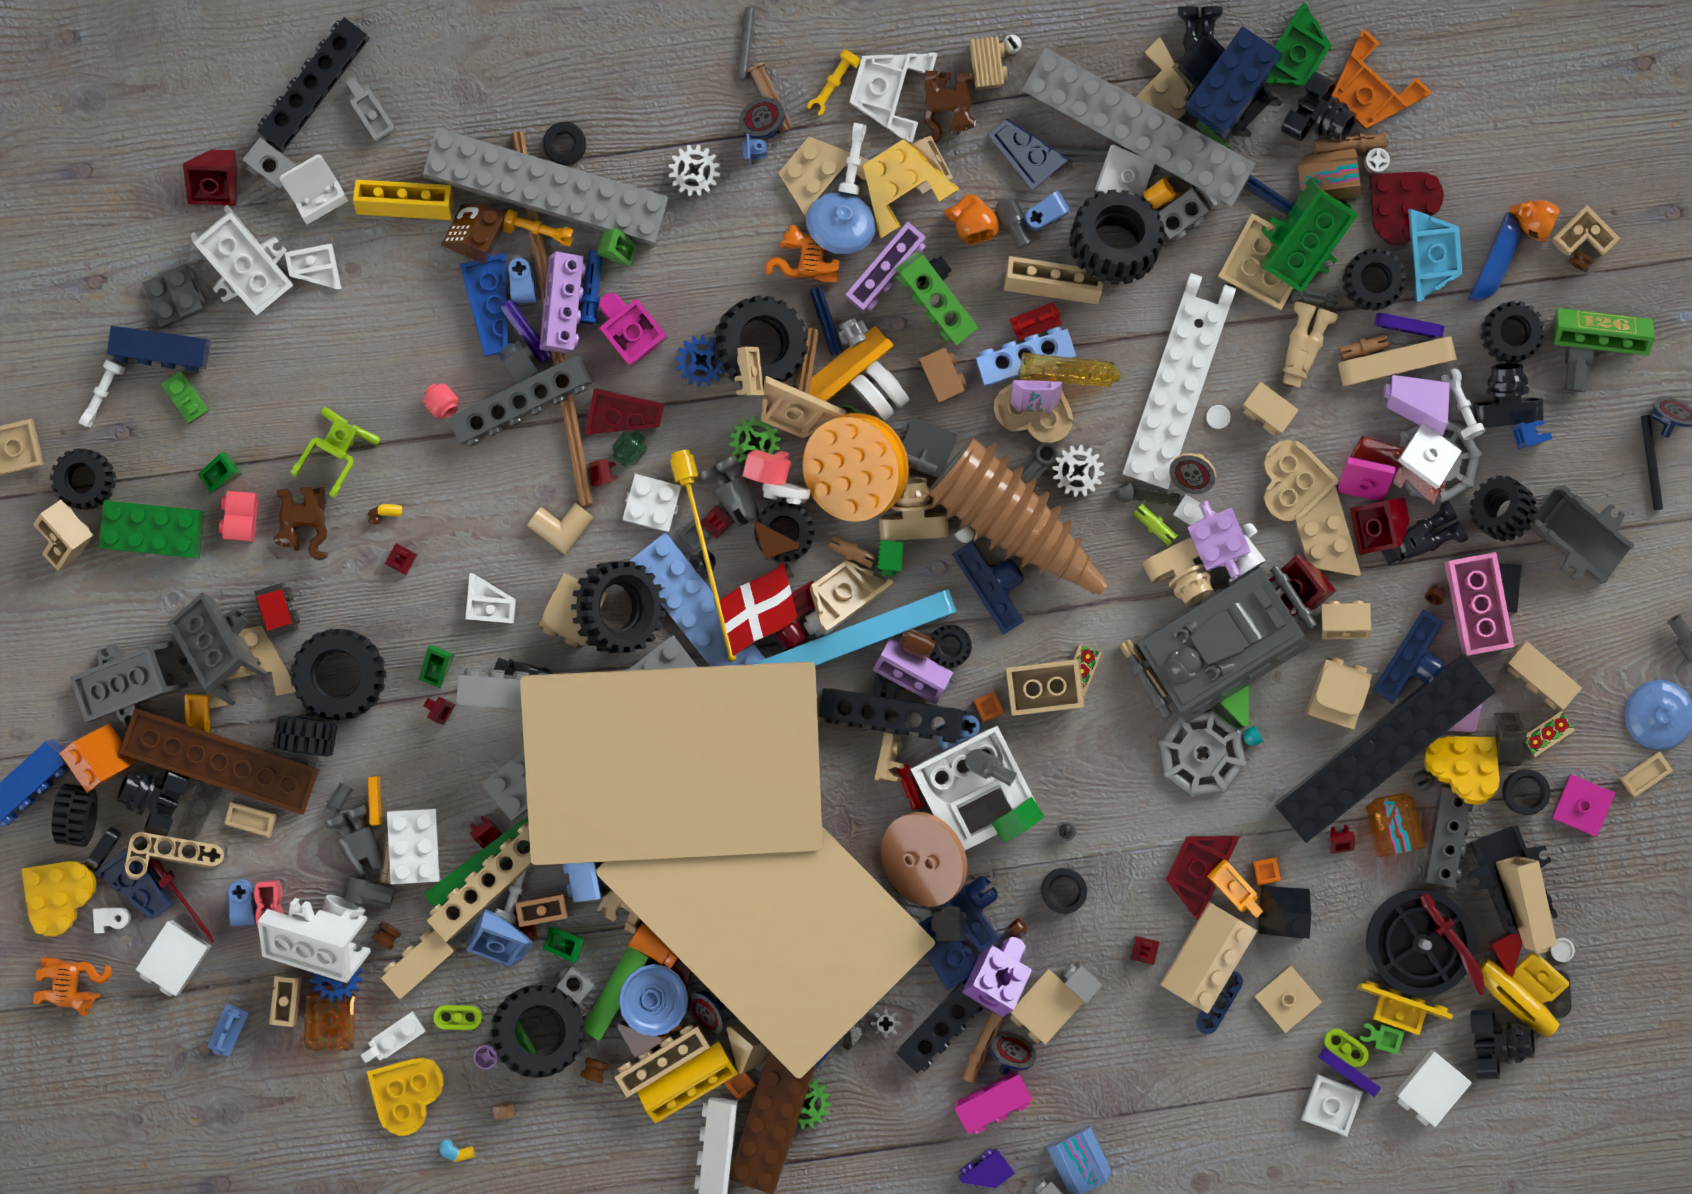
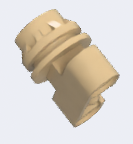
(913, 521)
(1191, 581)

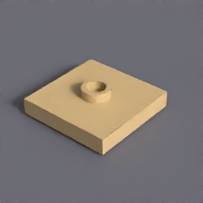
(19, 447)
(1287, 999)

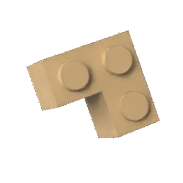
(64, 533)

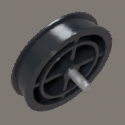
(1409, 951)

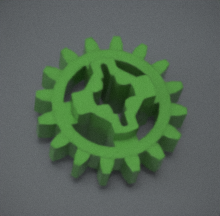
(747, 428)
(812, 1110)

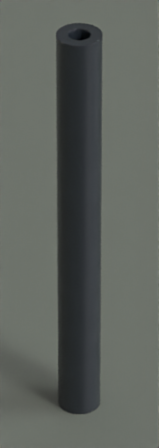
(1651, 462)

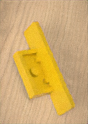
(1402, 1012)

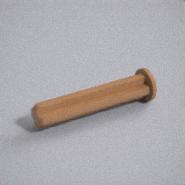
(767, 90)
(806, 369)

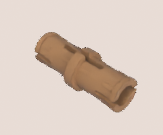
(1364, 347)
(851, 551)

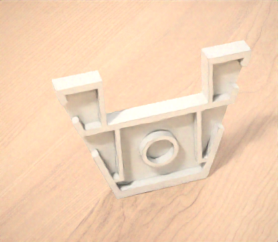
(880, 85)

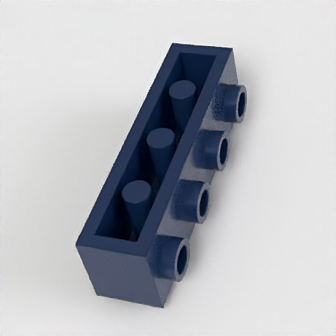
(159, 348)

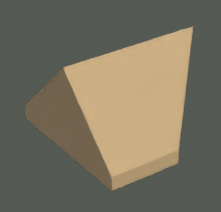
(746, 1047)

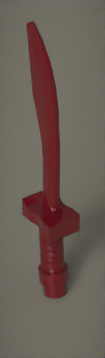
(166, 879)
(1444, 926)

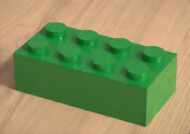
(151, 529)

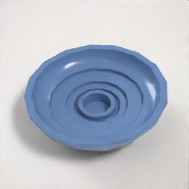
(840, 223)
(1659, 714)
(653, 1000)

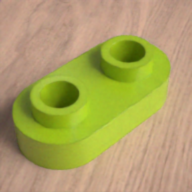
(458, 1017)
(1345, 1047)

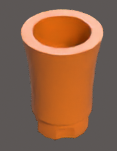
(651, 945)

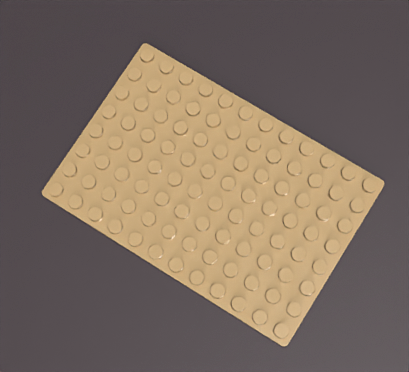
(672, 762)
(779, 938)

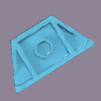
(1434, 253)

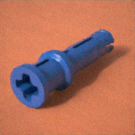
(590, 298)

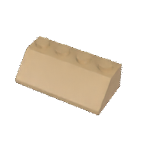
(1208, 957)

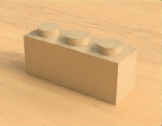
(1542, 676)
(417, 963)

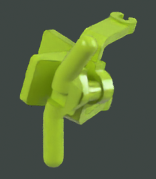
(337, 443)

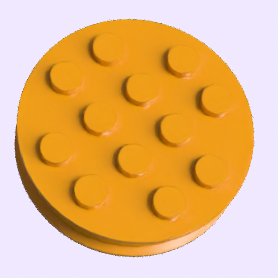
(855, 467)

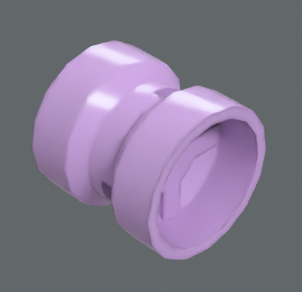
(483, 1058)

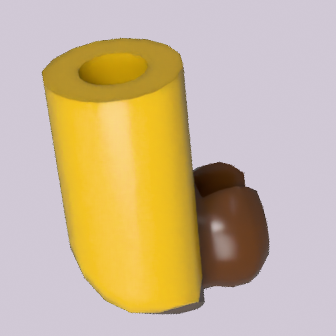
(384, 510)

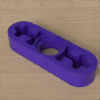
(1409, 325)
(1349, 1072)

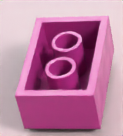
(993, 1102)

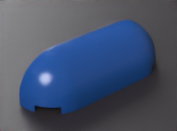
(1497, 259)

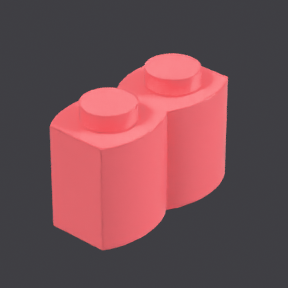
(239, 517)
(268, 896)

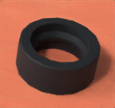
(1544, 792)
(1082, 890)

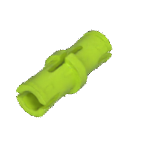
(1155, 524)

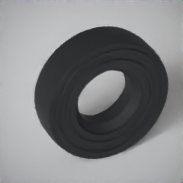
(560, 157)

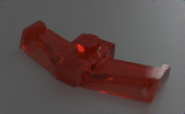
(1388, 454)

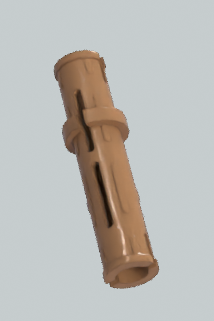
(1361, 142)
(979, 1054)

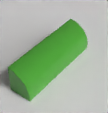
(608, 1000)

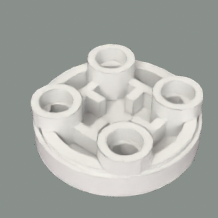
(794, 493)

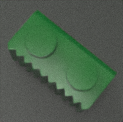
(890, 557)

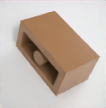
(942, 375)
(542, 910)

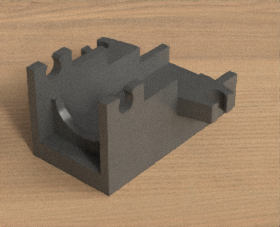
(1581, 534)
(213, 644)
(121, 683)

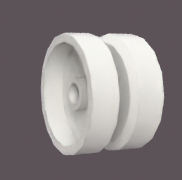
(878, 392)

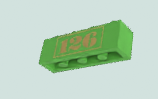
(1603, 331)

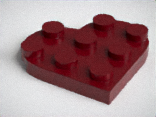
(1395, 194)

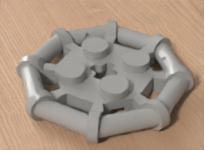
(1465, 481)
(1202, 767)

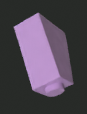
(1419, 401)

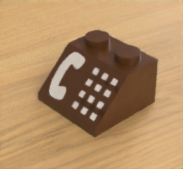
(475, 231)

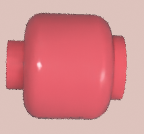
(440, 401)

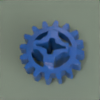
(692, 368)
(339, 990)

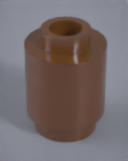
(917, 644)

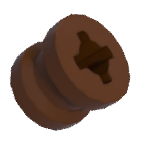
(386, 935)
(594, 1070)

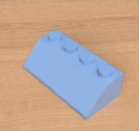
(584, 881)

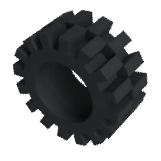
(964, 642)

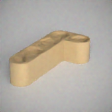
(174, 856)

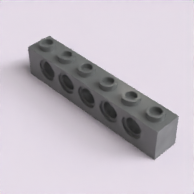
(463, 421)

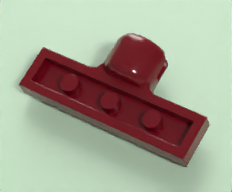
(793, 634)

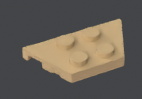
(794, 409)
(1327, 537)
(845, 593)

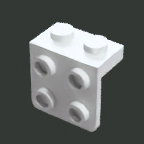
(313, 188)

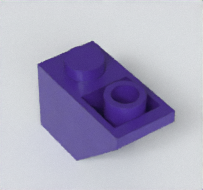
(988, 1171)

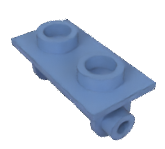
(754, 149)
(227, 1030)

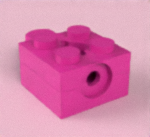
(630, 328)

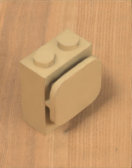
(558, 613)
(1339, 693)
(1045, 1006)

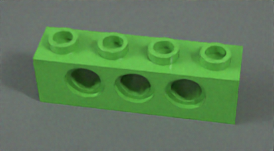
(961, 324)

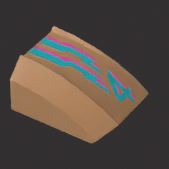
(1333, 172)

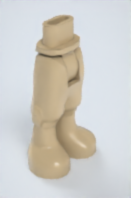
(1304, 347)

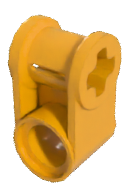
(1161, 194)

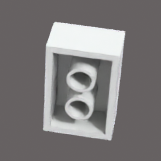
(413, 846)

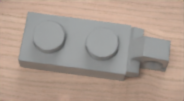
(370, 111)

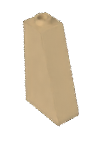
(1528, 902)

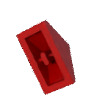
(1507, 950)

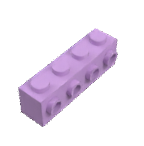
(882, 271)
(562, 302)

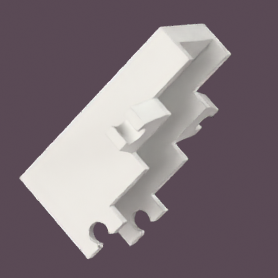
(243, 262)
(311, 941)

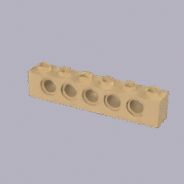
(450, 928)

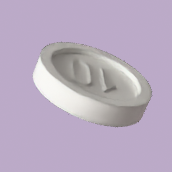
(1218, 416)
(1563, 950)

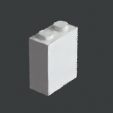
(173, 958)
(1432, 1089)

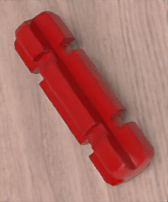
(910, 787)

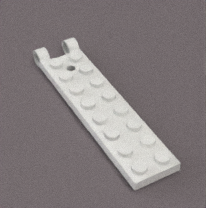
(1177, 385)

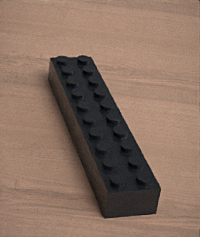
(1385, 747)

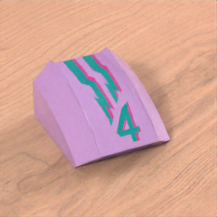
(1035, 395)

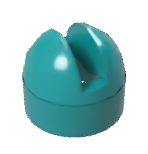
(1252, 736)

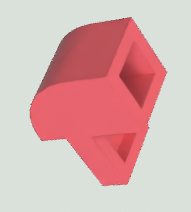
(767, 467)

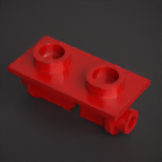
(1035, 321)

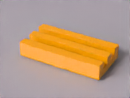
(374, 797)

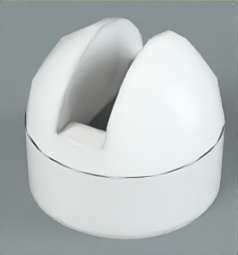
(1008, 47)
(965, 535)

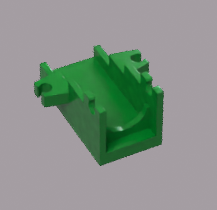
(1307, 236)

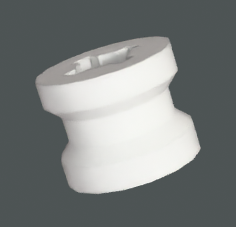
(1379, 158)

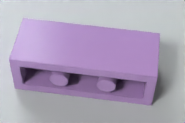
(913, 673)

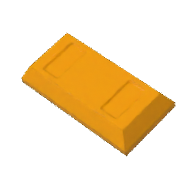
(197, 711)

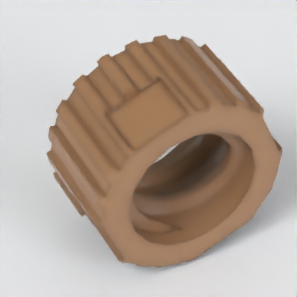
(503, 1110)

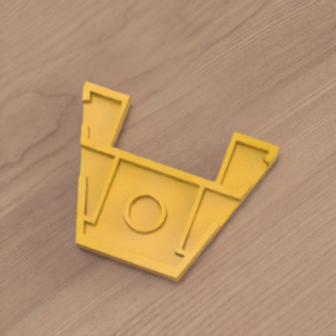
(894, 175)

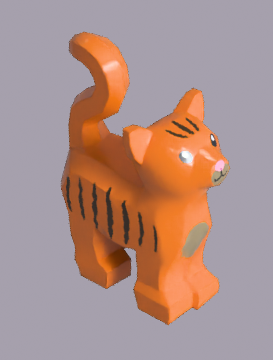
(811, 259)
(65, 984)

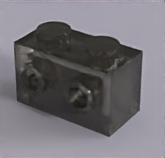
(950, 924)

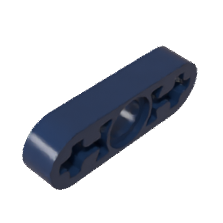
(1229, 1000)

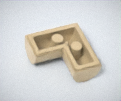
(1583, 227)
(561, 533)

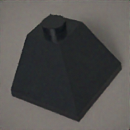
(1285, 912)

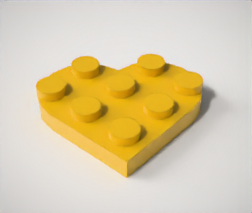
(1466, 764)
(55, 894)
(403, 1093)

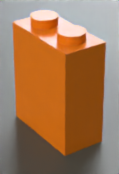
(97, 758)

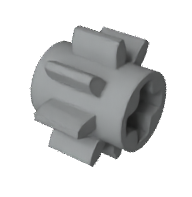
(852, 332)
(880, 1018)

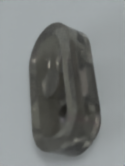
(1564, 997)

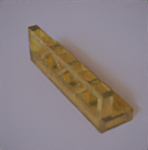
(1068, 370)

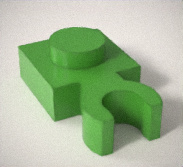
(1385, 1037)

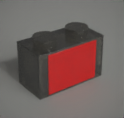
(277, 609)

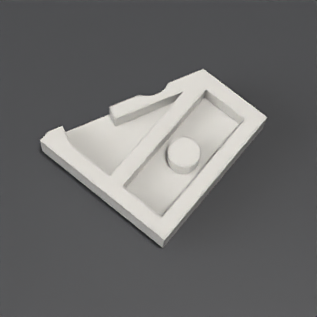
(314, 265)
(488, 602)

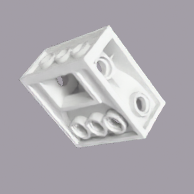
(966, 787)

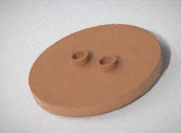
(924, 859)

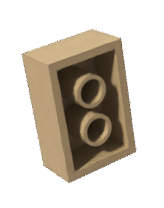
(1045, 687)

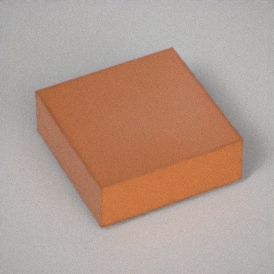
(988, 706)
(1266, 871)
(740, 1084)

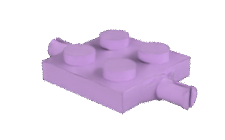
(1219, 539)

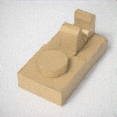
(750, 369)
(890, 749)

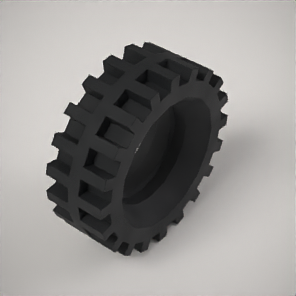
(645, 607)

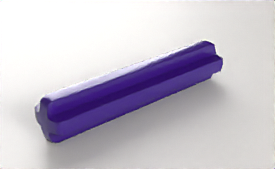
(525, 330)

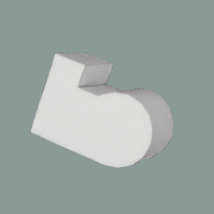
(114, 916)

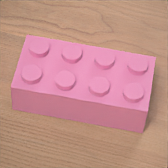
(1479, 604)

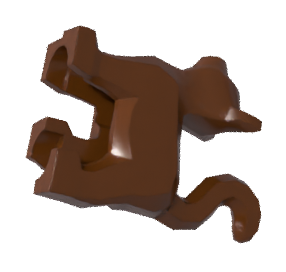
(943, 99)
(302, 516)

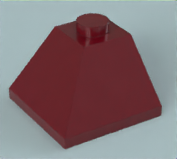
(212, 178)
(1380, 525)
(1307, 582)

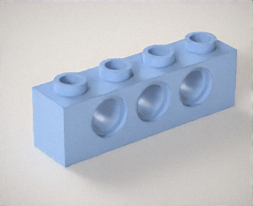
(991, 374)

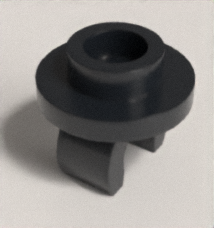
(702, 568)

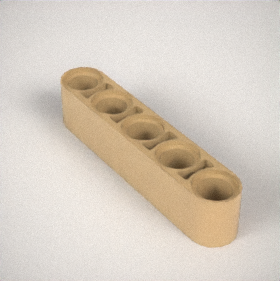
(1397, 361)

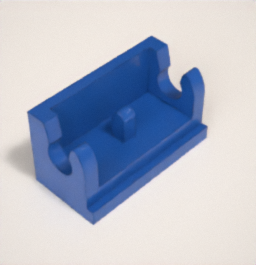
(1526, 434)

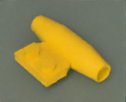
(1527, 990)

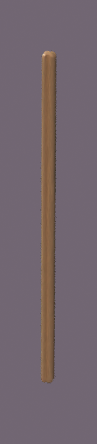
(568, 405)

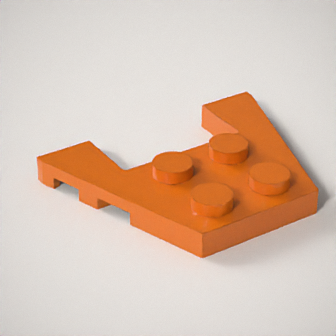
(1367, 92)

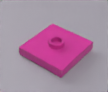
(1365, 479)
(1583, 805)

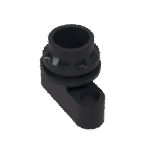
(1330, 118)
(1507, 385)
(142, 793)
(1512, 1043)

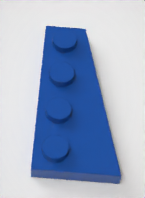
(486, 295)

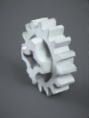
(703, 163)
(1070, 462)

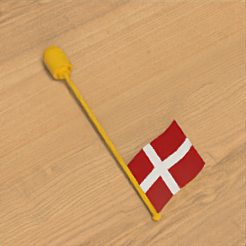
(753, 608)

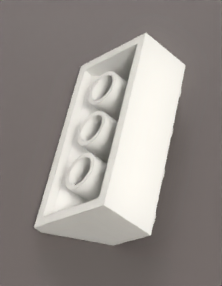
(717, 1147)

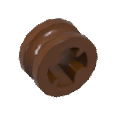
(1580, 261)

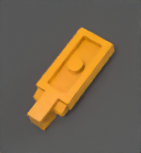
(1235, 888)

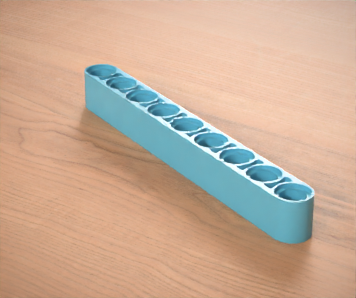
(869, 631)

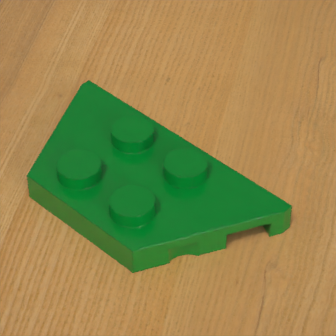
(1302, 50)

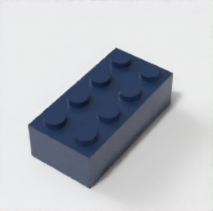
(1233, 81)

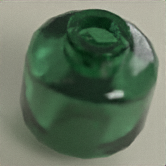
(629, 448)

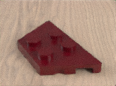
(1193, 864)

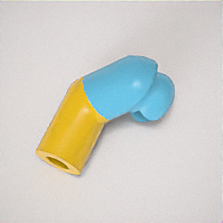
(454, 1154)

